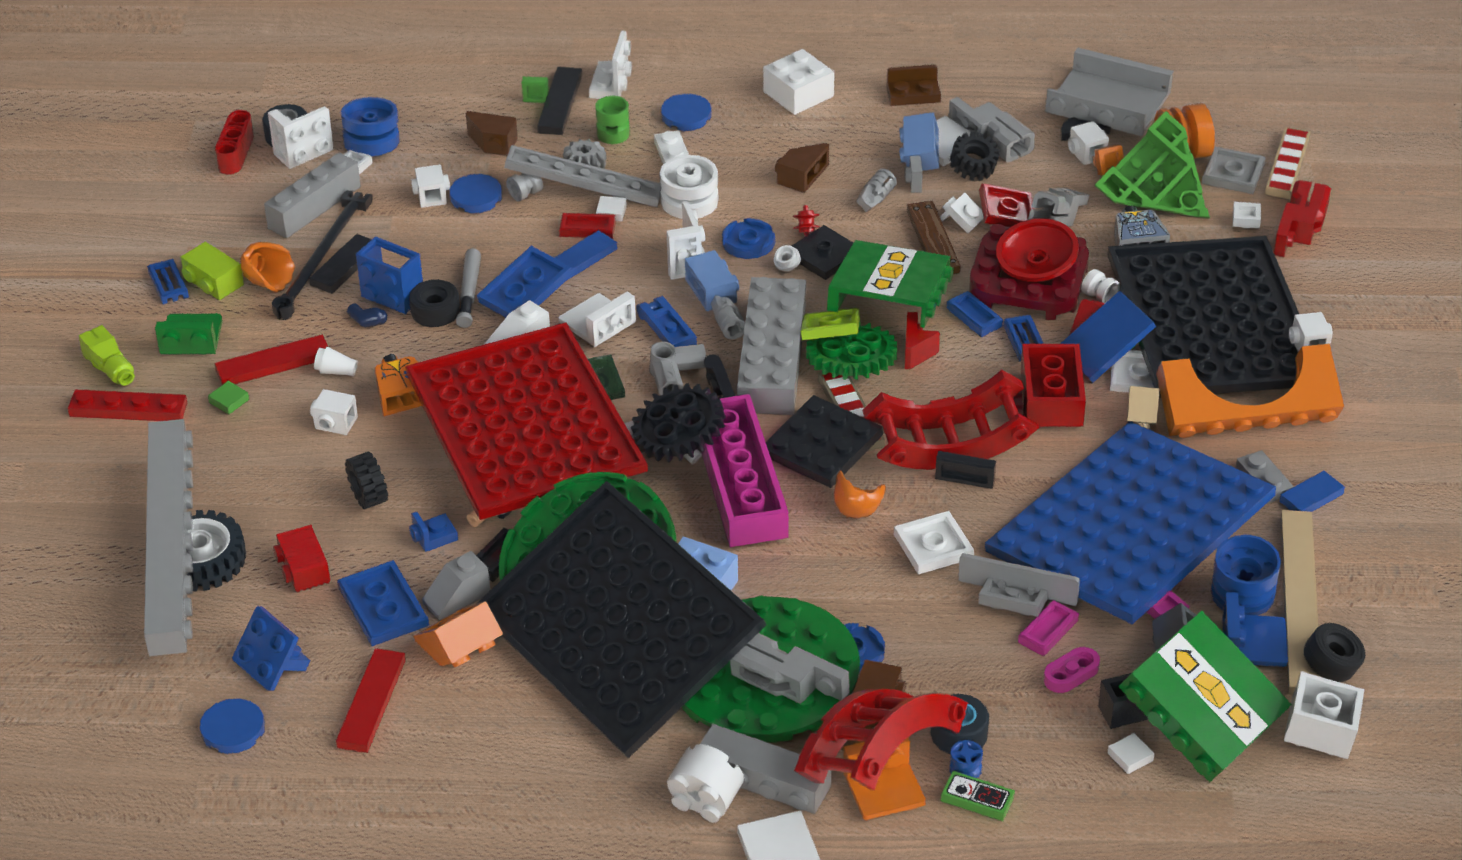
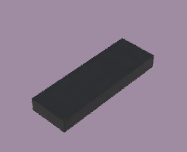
(339, 266)

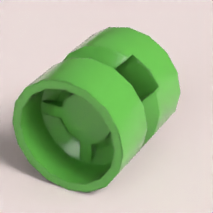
(612, 119)

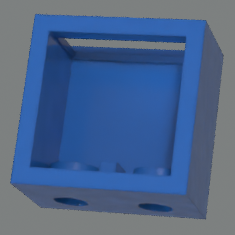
(385, 282)

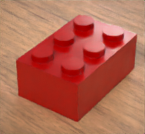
(1053, 384)

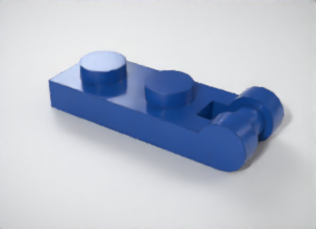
(666, 322)

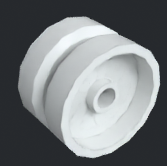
(690, 180)

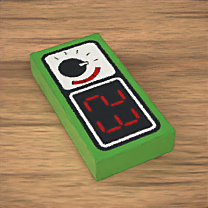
(977, 796)

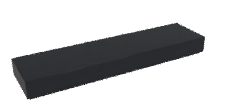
(559, 100)

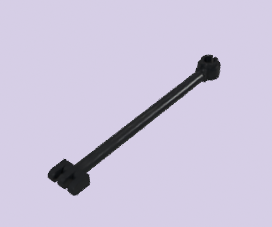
(284, 305)

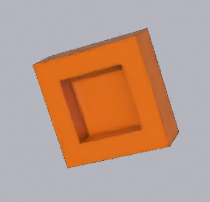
(1107, 157)

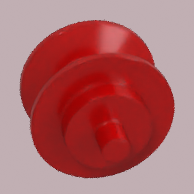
(806, 221)

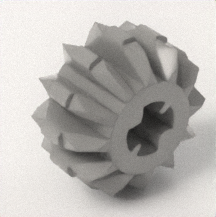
(586, 153)

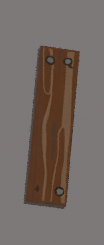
(931, 231)

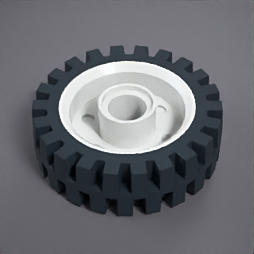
(216, 549)

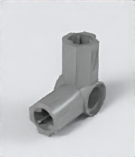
(668, 360)

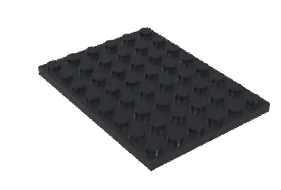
(1215, 305)
(620, 618)

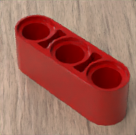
(234, 142)

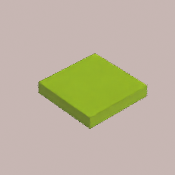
(830, 324)

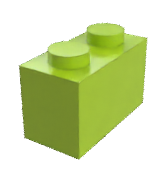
(212, 270)

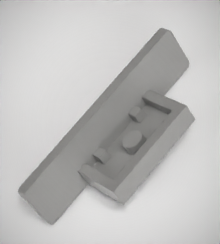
(1017, 586)

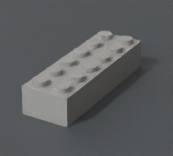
(772, 344)

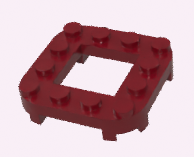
(1054, 299)

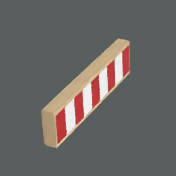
(1287, 163)

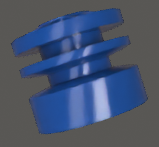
(1248, 567)

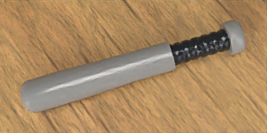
(469, 281)

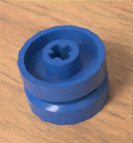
(370, 126)

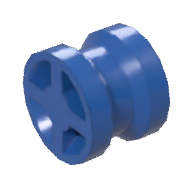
(967, 752)

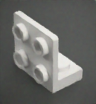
(611, 76)
(300, 138)
(684, 242)
(601, 318)

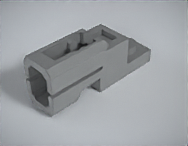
(1009, 134)
(1058, 204)
(790, 673)

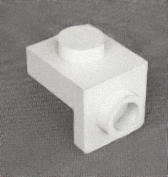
(963, 211)

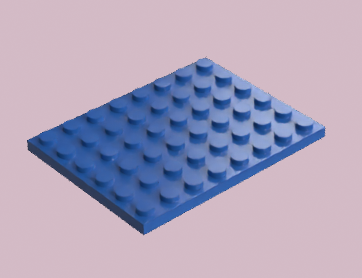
(1132, 520)

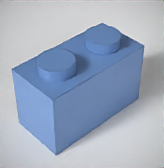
(920, 139)
(710, 277)

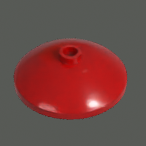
(1037, 250)

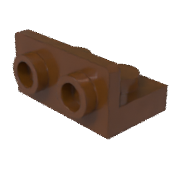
(913, 85)

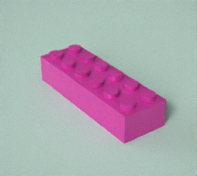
(745, 478)

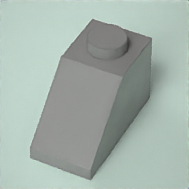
(457, 585)

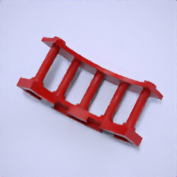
(946, 413)
(898, 718)

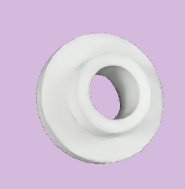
(786, 252)

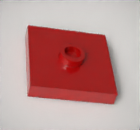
(1004, 205)

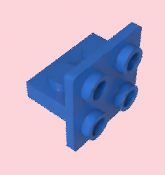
(268, 649)

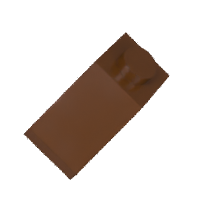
(492, 132)
(802, 166)

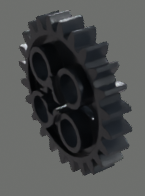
(678, 422)

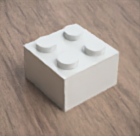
(798, 81)
(1324, 715)

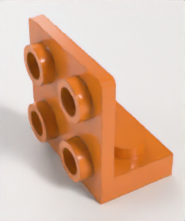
(896, 787)

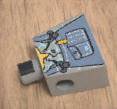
(1139, 227)

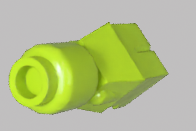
(103, 353)

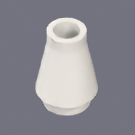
(332, 362)

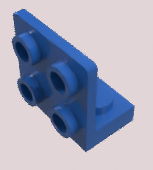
(1258, 637)

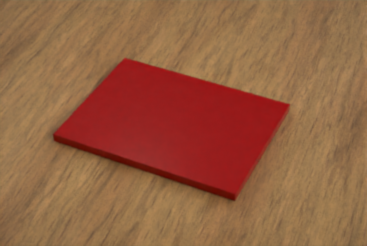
(523, 418)

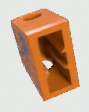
(394, 386)

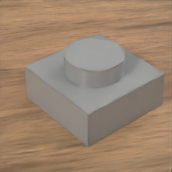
(914, 174)

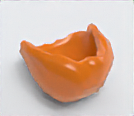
(267, 265)
(855, 501)

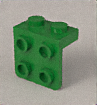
(189, 333)

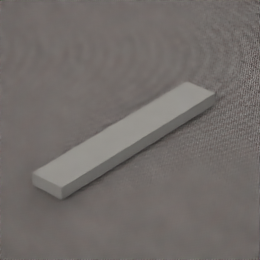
(583, 176)

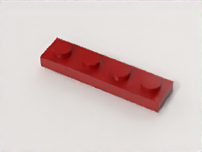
(127, 405)

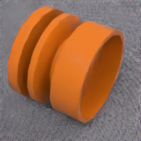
(1198, 125)

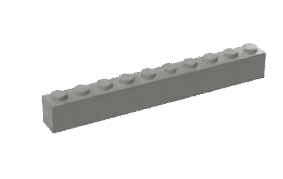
(168, 538)

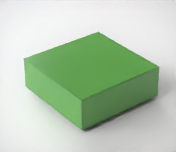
(535, 89)
(228, 397)

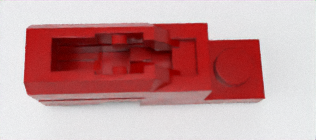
(1302, 217)

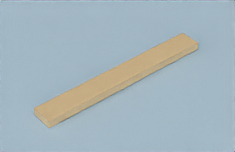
(1299, 590)

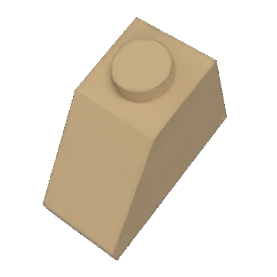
(1143, 406)

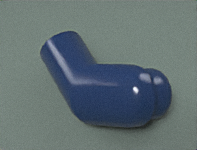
(367, 317)

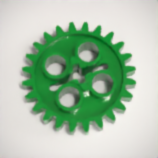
(854, 353)

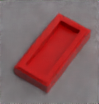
(584, 225)

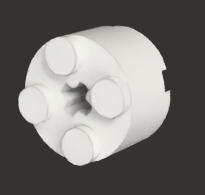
(704, 782)

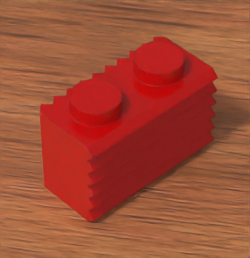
(302, 558)

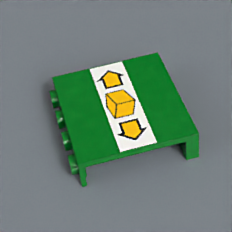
(891, 276)
(1205, 696)

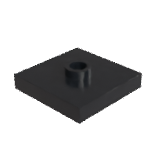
(823, 251)

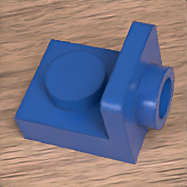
(432, 532)

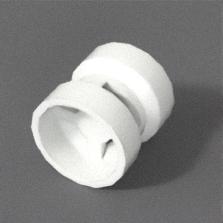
(1099, 286)

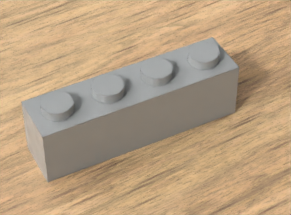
(312, 195)
(768, 769)

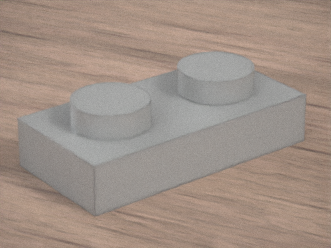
(1262, 467)

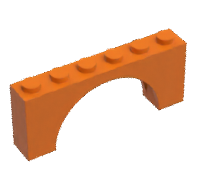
(1195, 409)

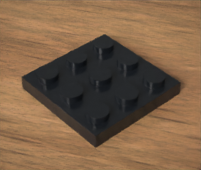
(822, 440)

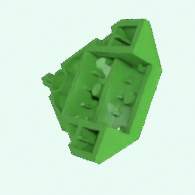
(1158, 173)

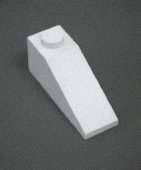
(522, 320)

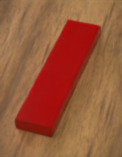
(270, 360)
(371, 700)

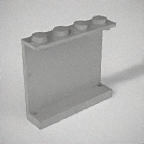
(1111, 92)

